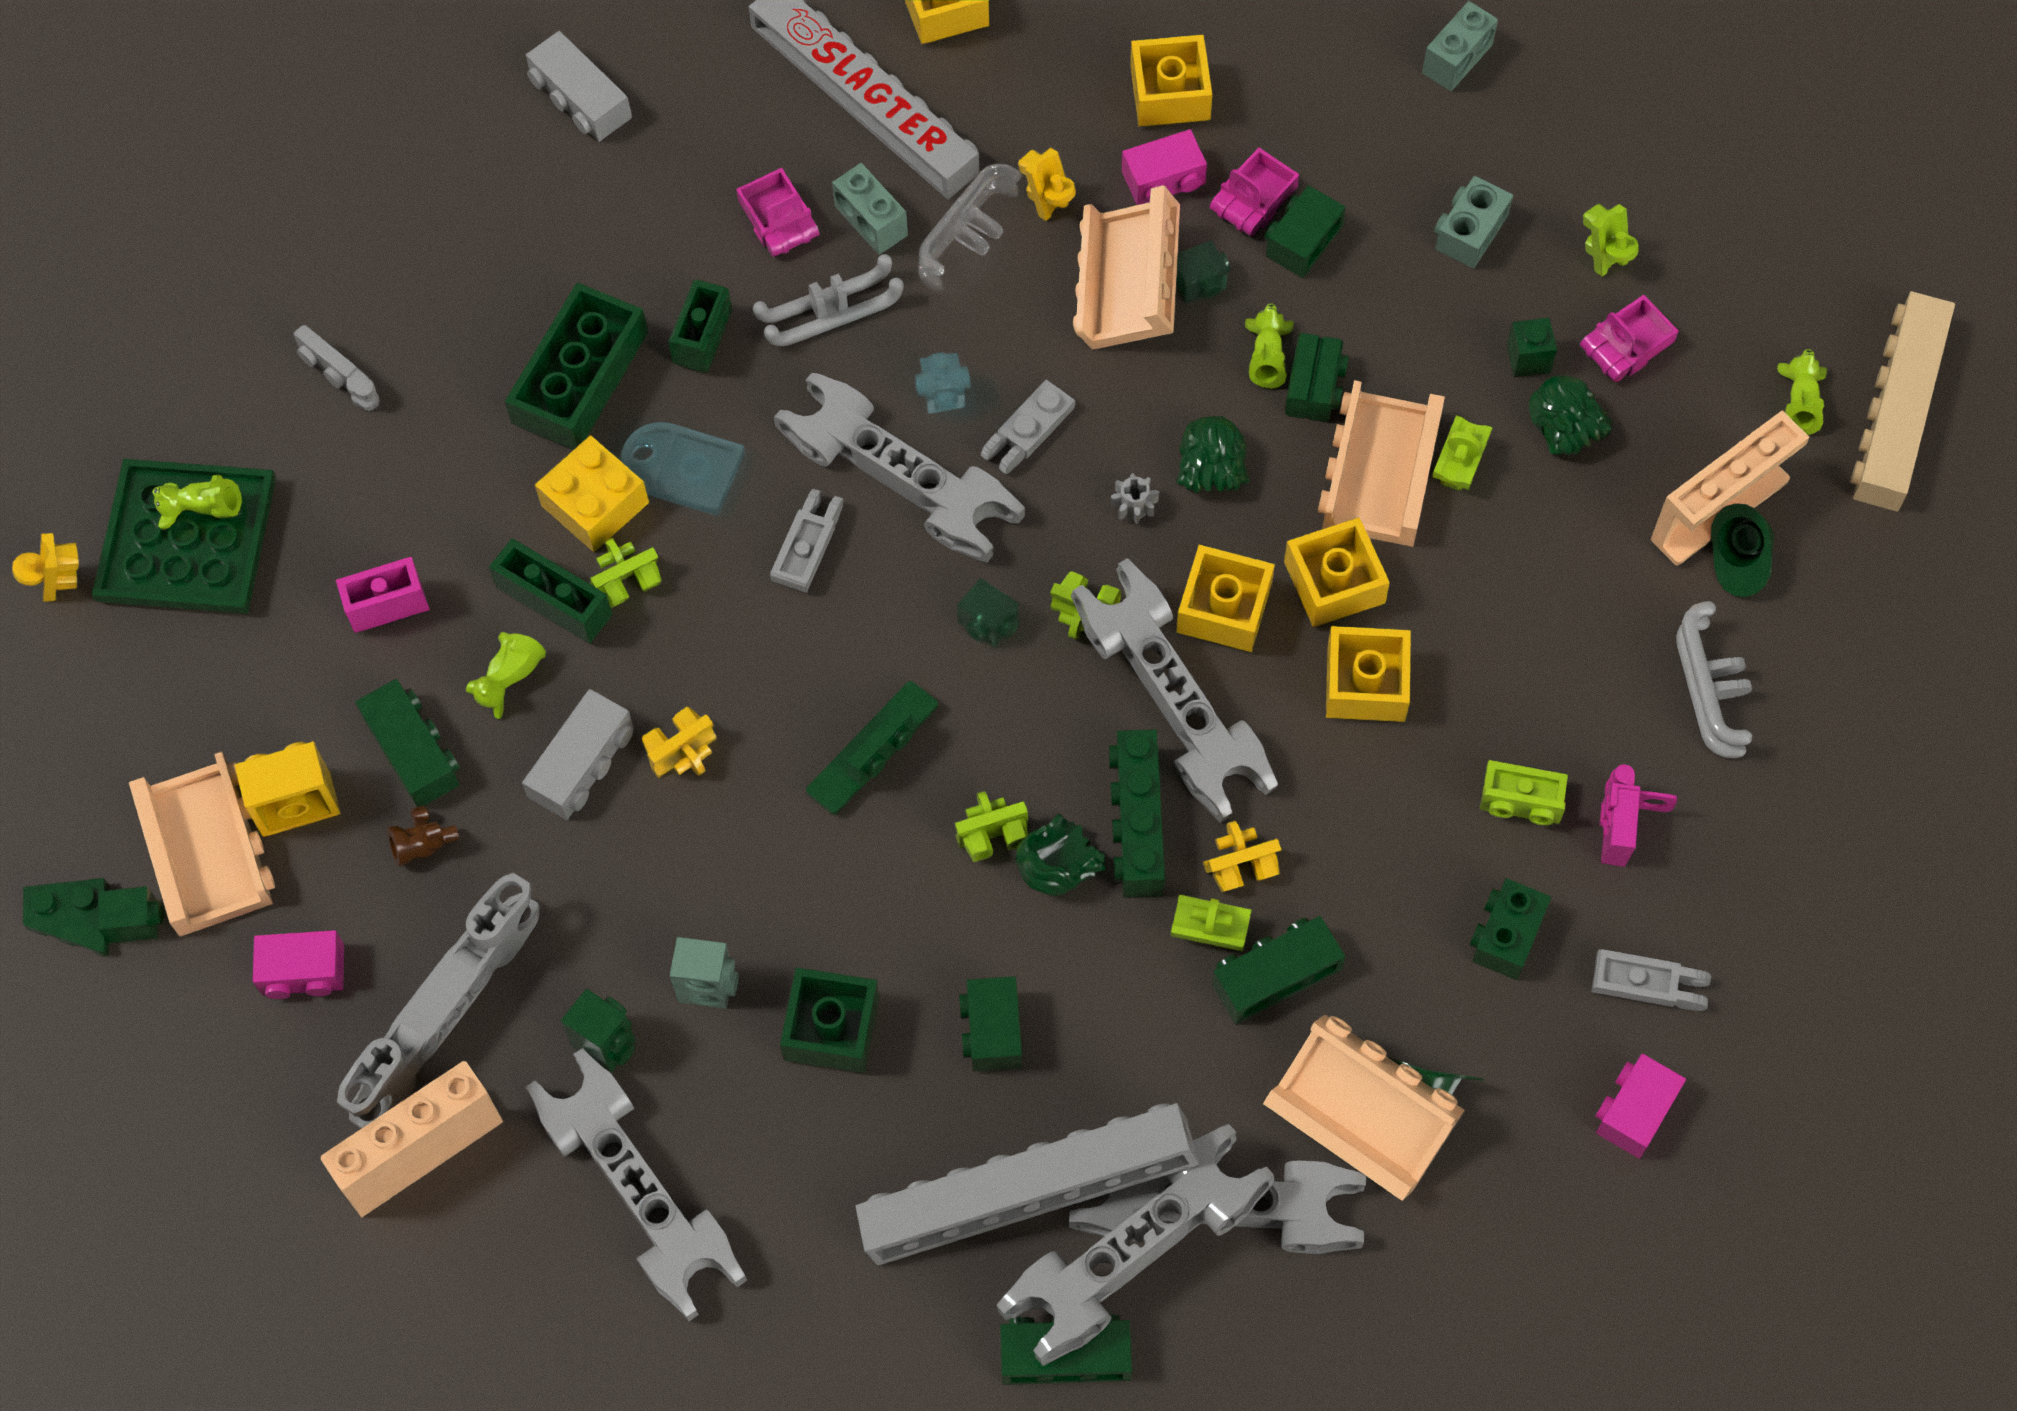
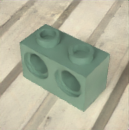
(1459, 46)
(870, 208)
(1478, 223)
(703, 973)

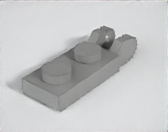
(336, 368)
(1029, 425)
(806, 543)
(1648, 980)

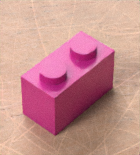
(1166, 161)
(382, 594)
(298, 964)
(1639, 1106)

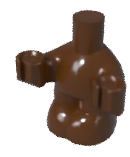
(419, 840)

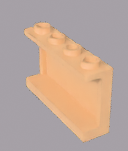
(1128, 272)
(1381, 464)
(1741, 475)
(203, 847)
(1365, 1106)
(412, 1139)

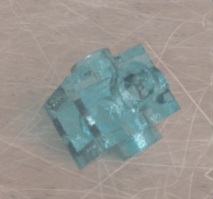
(942, 382)

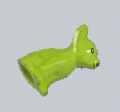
(1267, 360)
(1805, 393)
(215, 498)
(511, 664)

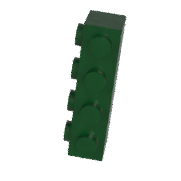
(1139, 813)

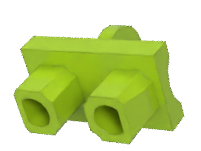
(1609, 237)
(1461, 454)
(641, 566)
(1065, 606)
(989, 821)
(1211, 922)

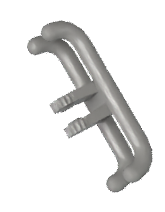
(830, 305)
(1706, 693)

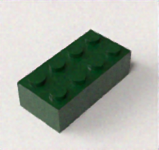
(577, 366)

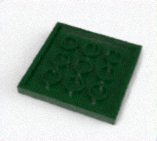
(196, 560)

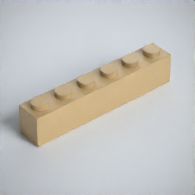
(1903, 401)

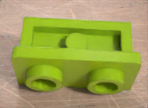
(1524, 793)

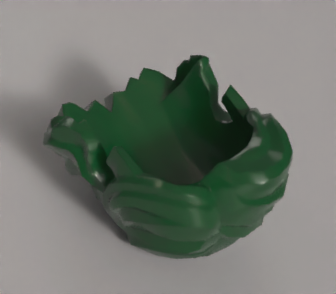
(1568, 415)
(1212, 454)
(1057, 857)

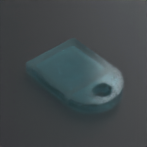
(684, 465)

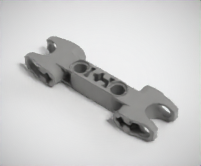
(954, 503)
(1211, 750)
(491, 941)
(1295, 1208)
(679, 1245)
(1075, 1292)

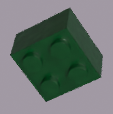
(830, 1020)

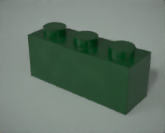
(550, 590)
(409, 742)
(1277, 968)
(1100, 1360)

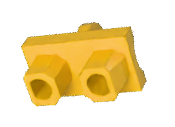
(1046, 181)
(53, 566)
(685, 748)
(1261, 856)

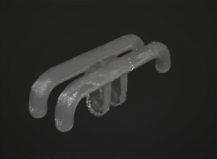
(967, 212)

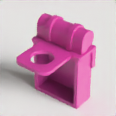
(1255, 192)
(777, 213)
(1629, 339)
(1620, 814)

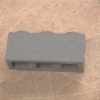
(578, 86)
(579, 755)

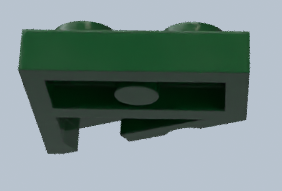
(66, 913)

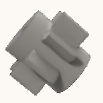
(1137, 488)

